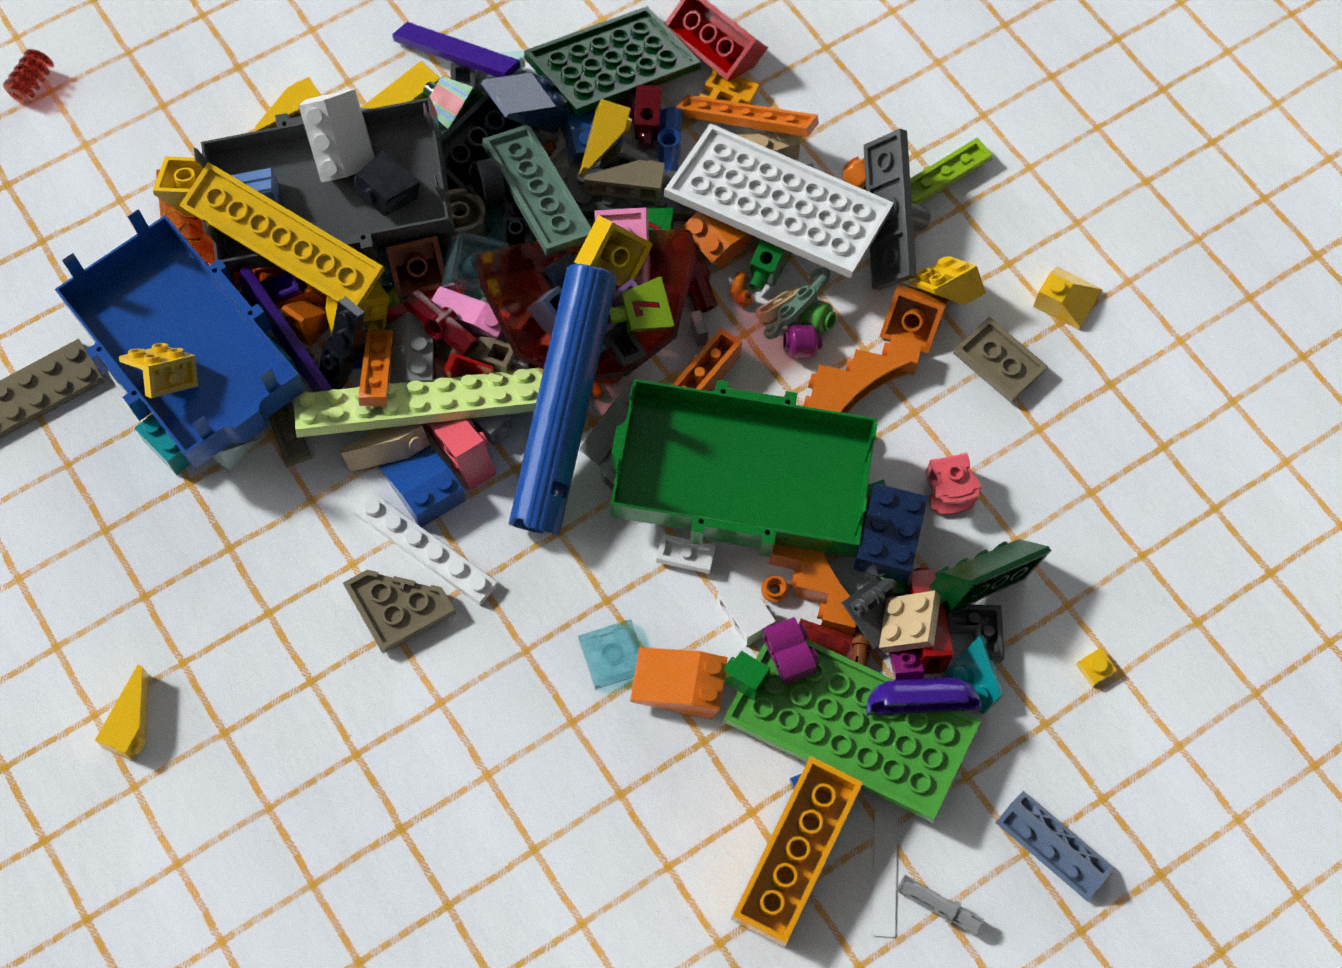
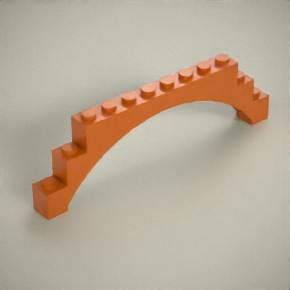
(839, 392)

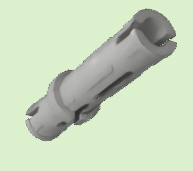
(944, 907)

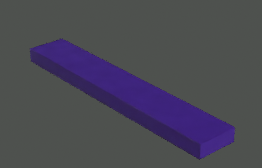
(456, 50)
(283, 331)

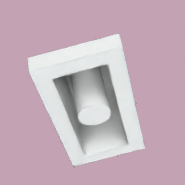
(746, 615)

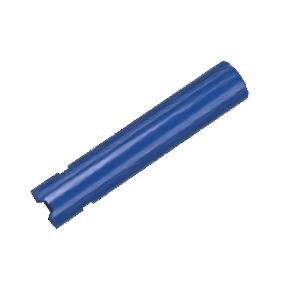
(563, 399)

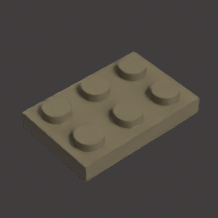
(1000, 359)

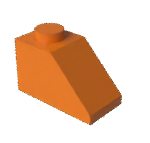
(306, 320)

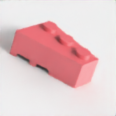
(464, 448)

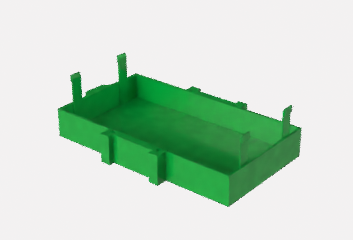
(743, 468)

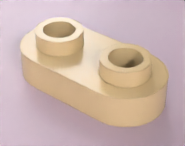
(769, 311)

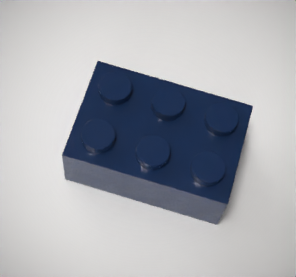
(890, 532)

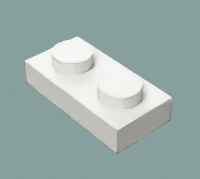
(683, 554)

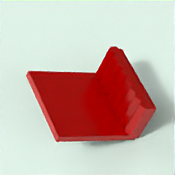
(460, 366)

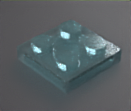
(610, 653)

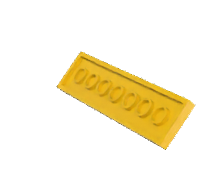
(281, 236)

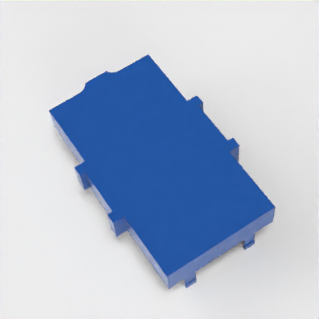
(167, 294)

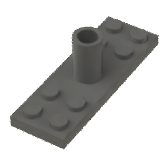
(889, 177)

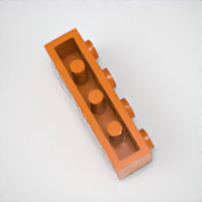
(711, 363)

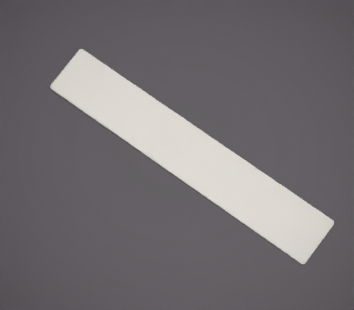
(884, 869)

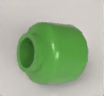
(819, 315)

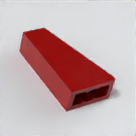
(934, 658)

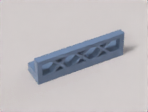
(1053, 847)

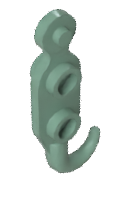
(805, 297)

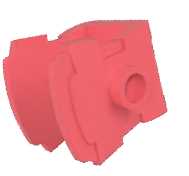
(952, 484)

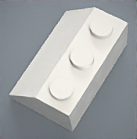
(337, 134)

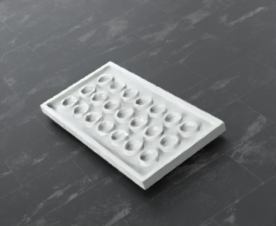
(779, 200)

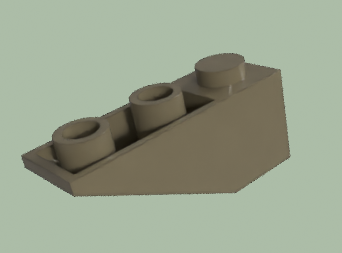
(488, 351)

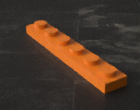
(748, 115)

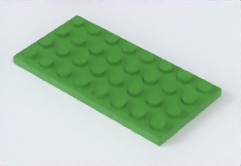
(825, 717)

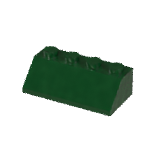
(987, 573)

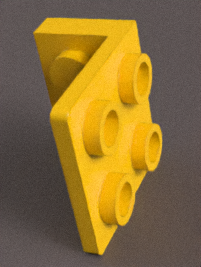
(163, 368)

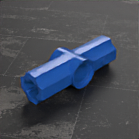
(670, 133)

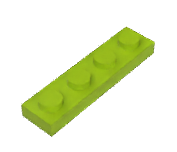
(949, 170)

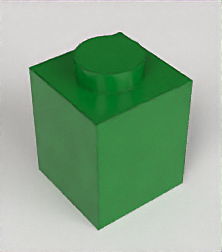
(747, 674)

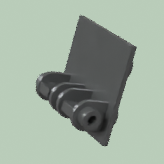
(868, 607)

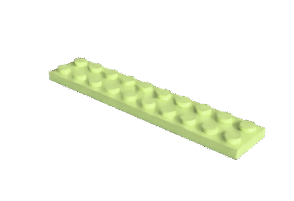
(419, 402)

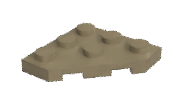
(397, 606)

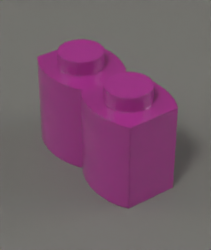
(790, 651)

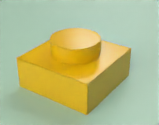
(1096, 667)

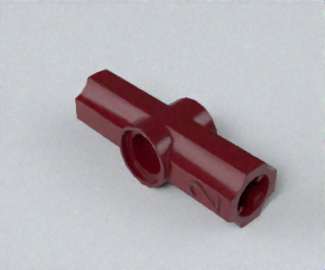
(699, 288)
(441, 323)

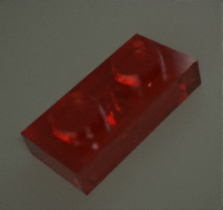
(828, 638)

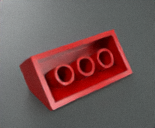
(715, 38)

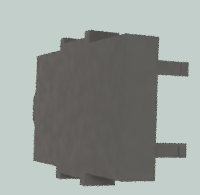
(401, 130)

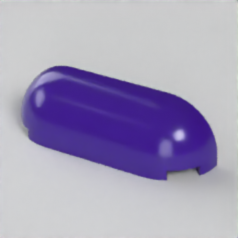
(923, 696)

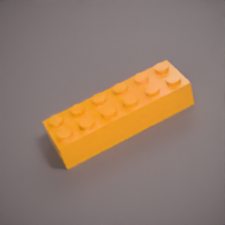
(796, 851)

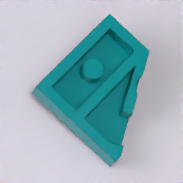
(979, 671)

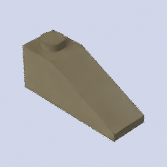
(632, 181)

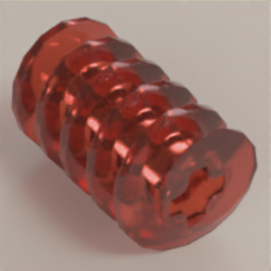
(27, 75)

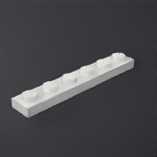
(425, 548)

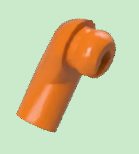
(738, 292)

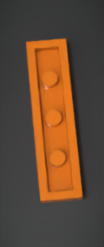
(376, 368)

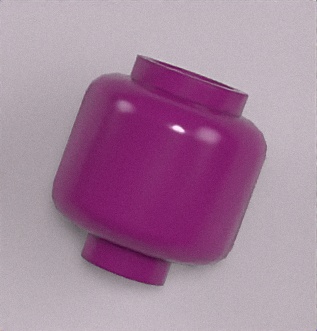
(802, 341)

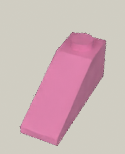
(472, 313)

